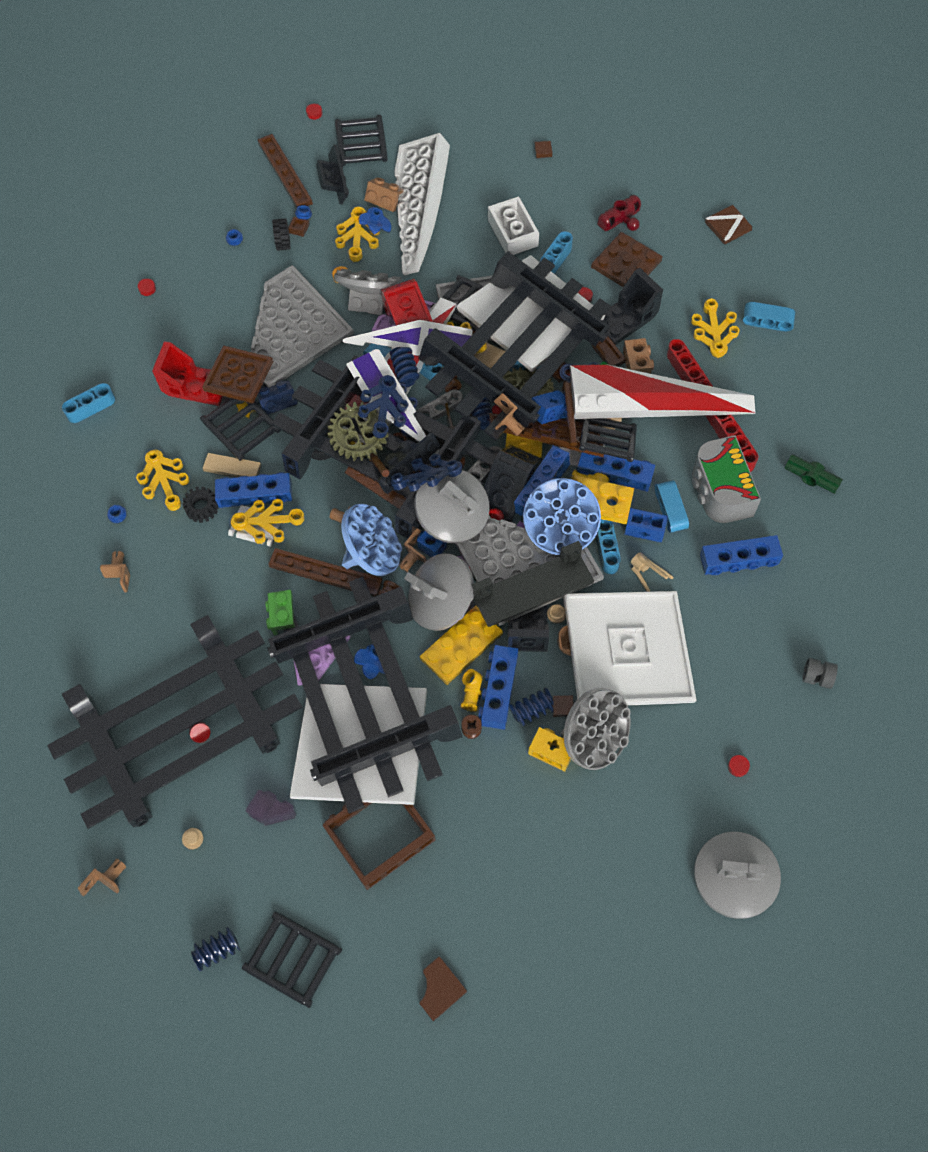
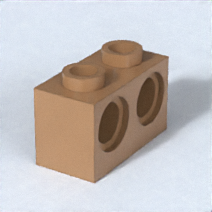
(640, 358)

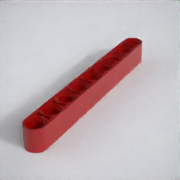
(687, 368)

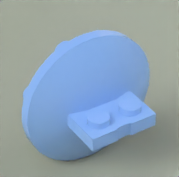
(561, 514)
(370, 540)

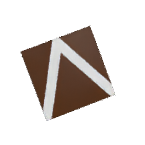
(728, 224)

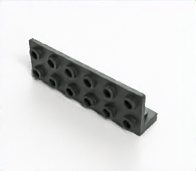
(532, 587)

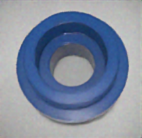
(303, 212)
(234, 237)
(115, 509)

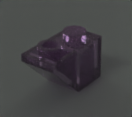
(268, 810)

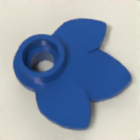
(375, 220)
(369, 660)

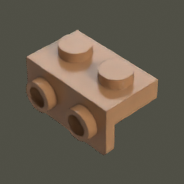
(383, 194)

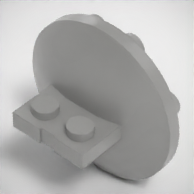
(365, 289)
(453, 508)
(440, 591)
(597, 728)
(737, 875)

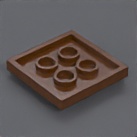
(623, 258)
(238, 374)

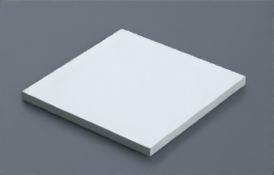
(487, 299)
(630, 646)
(351, 732)

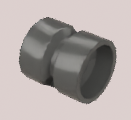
(820, 673)

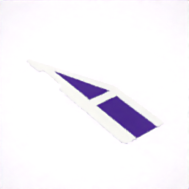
(410, 335)
(370, 369)

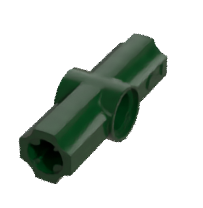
(813, 473)

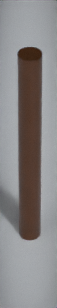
(570, 414)
(379, 465)

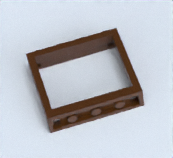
(393, 862)

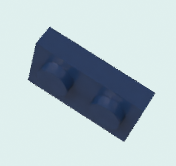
(276, 397)

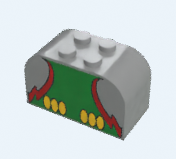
(724, 481)

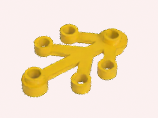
(355, 252)
(714, 329)
(161, 476)
(265, 520)

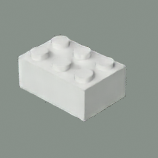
(513, 226)

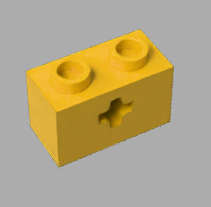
(541, 750)

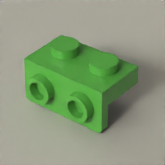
(280, 611)

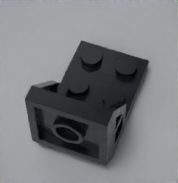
(636, 306)
(508, 477)
(530, 631)

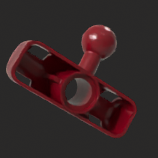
(621, 212)

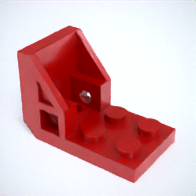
(405, 303)
(180, 377)

